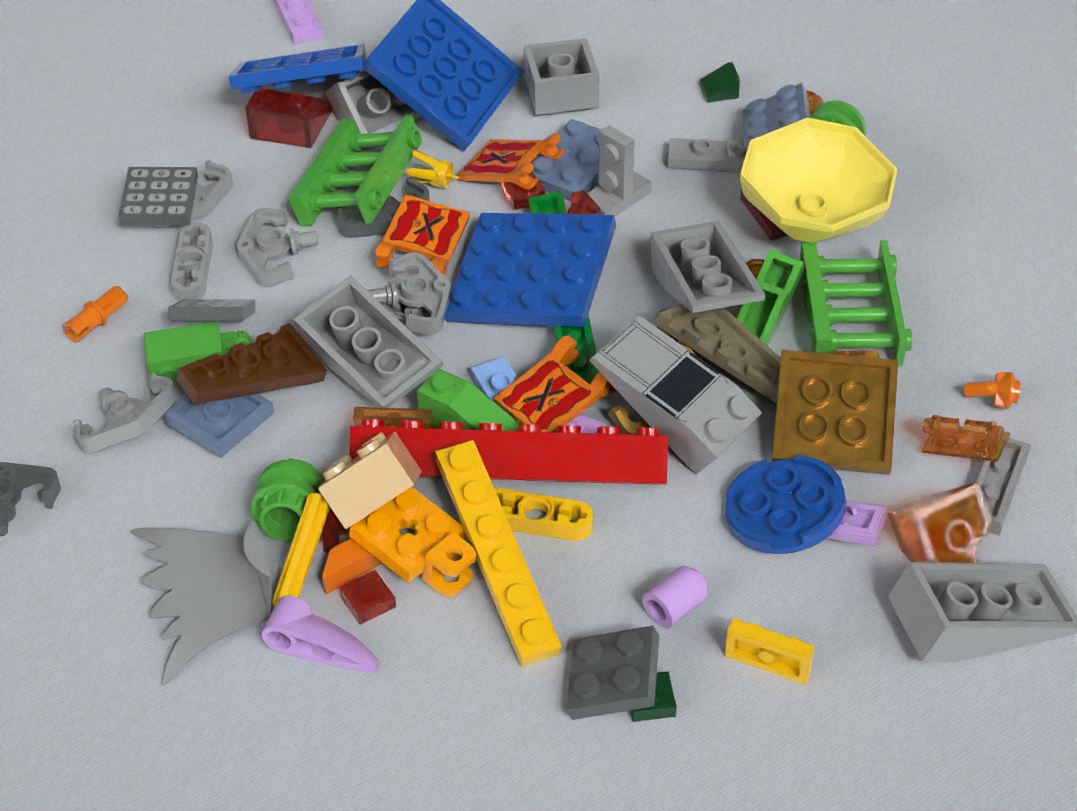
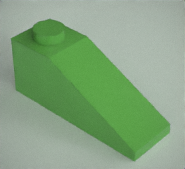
(460, 401)

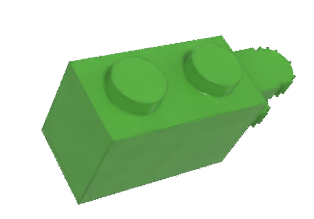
(180, 346)

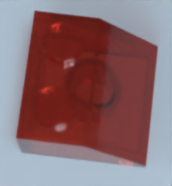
(286, 117)

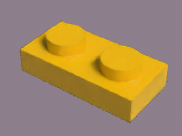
(769, 650)

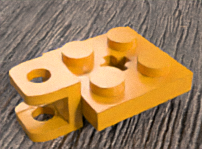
(430, 551)

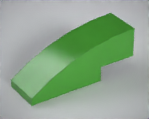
(778, 280)

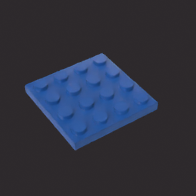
(286, 69)
(443, 70)
(531, 269)

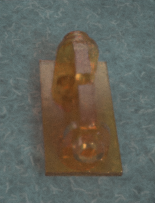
(974, 441)

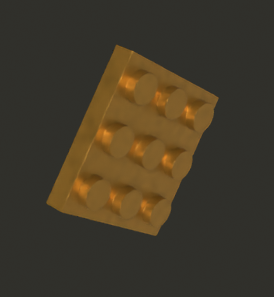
(836, 410)

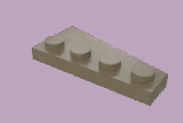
(727, 344)

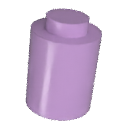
(675, 596)

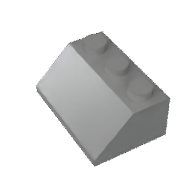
(369, 103)

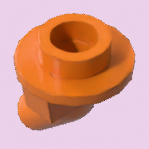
(1003, 390)

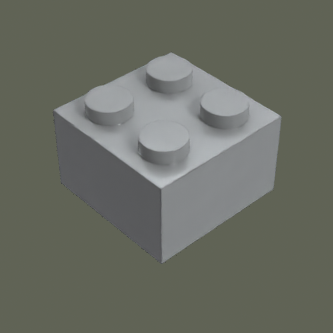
(561, 76)

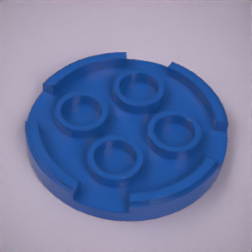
(785, 504)

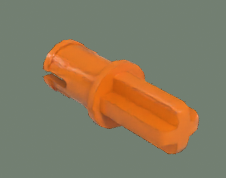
(95, 314)

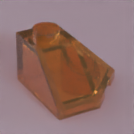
(943, 525)

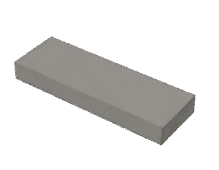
(1001, 479)

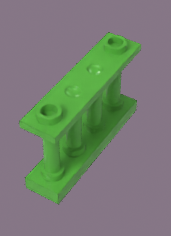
(342, 152)
(822, 315)

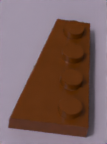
(260, 367)

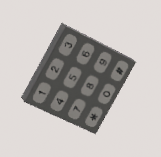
(158, 196)
(212, 310)

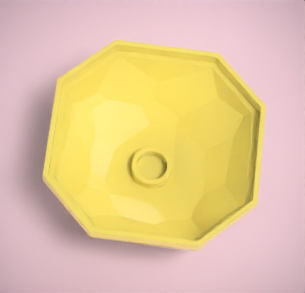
(817, 179)

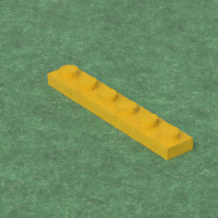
(498, 554)

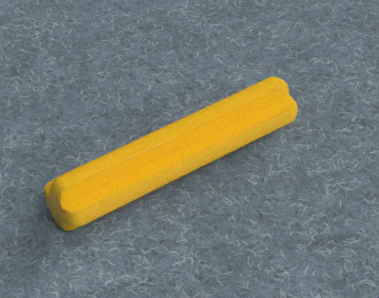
(302, 547)

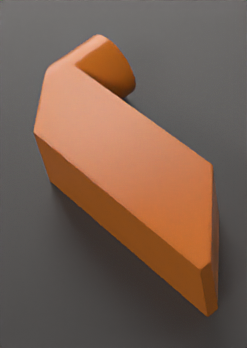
(346, 563)

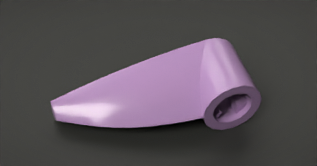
(302, 634)

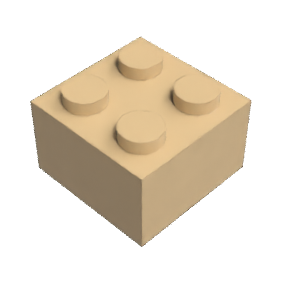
(370, 479)

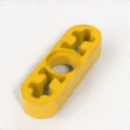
(564, 508)

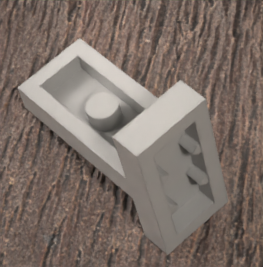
(618, 181)

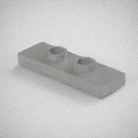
(706, 155)

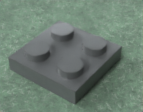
(613, 672)

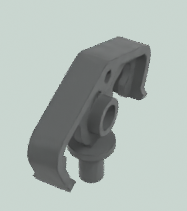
(385, 215)
(17, 477)

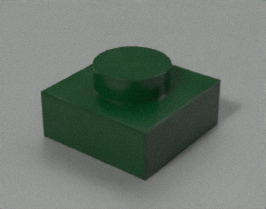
(664, 701)

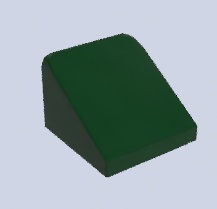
(721, 84)

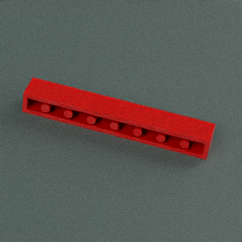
(533, 453)

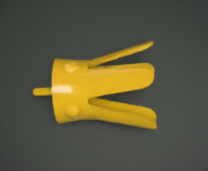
(439, 176)

